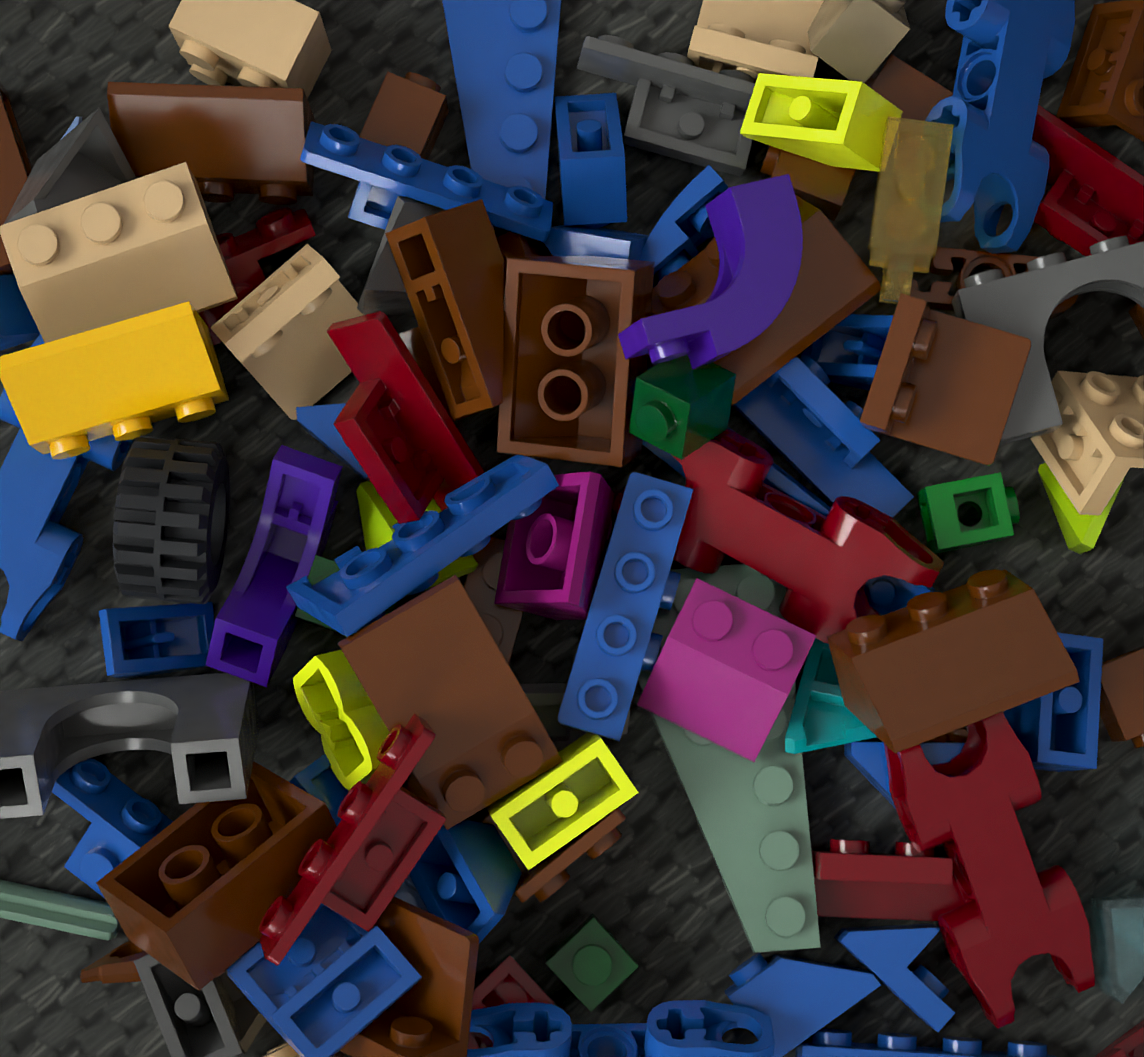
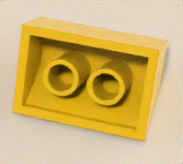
(114, 381)

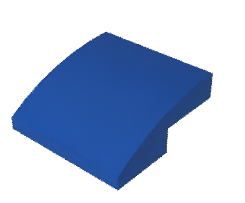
(326, 984)

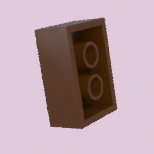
(213, 873)

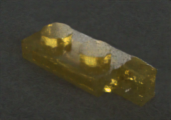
(908, 201)

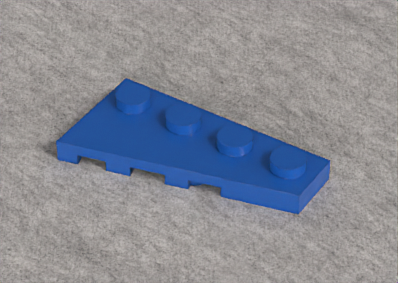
(506, 85)
(421, 548)

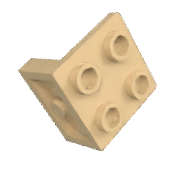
(755, 37)
(284, 328)
(1098, 436)

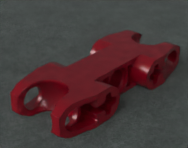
(811, 554)
(1006, 904)

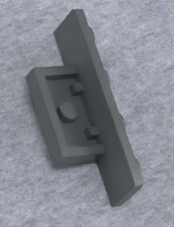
(676, 105)

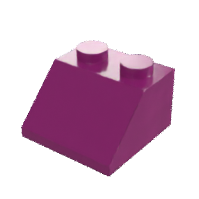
(558, 550)
(726, 670)

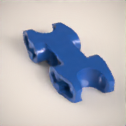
(994, 111)
(33, 498)
(671, 1030)

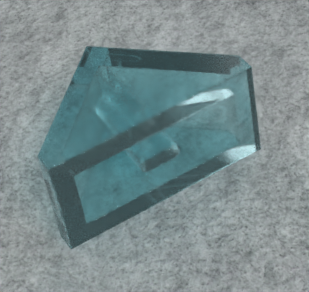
(1118, 943)

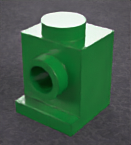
(995, 507)

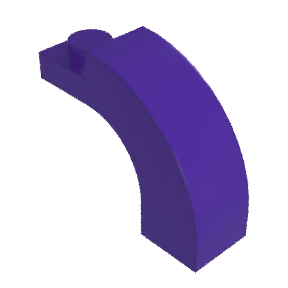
(758, 267)
(291, 530)

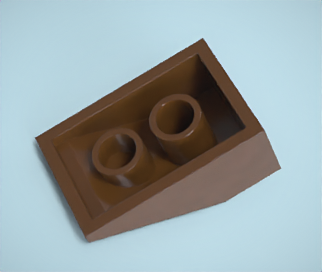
(446, 668)

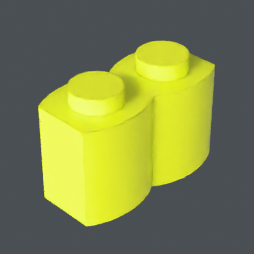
(342, 715)

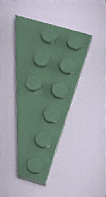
(747, 809)

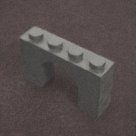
(1024, 304)
(198, 719)

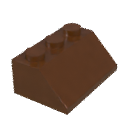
(226, 135)
(826, 291)
(563, 358)
(949, 659)

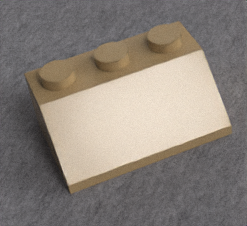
(118, 255)

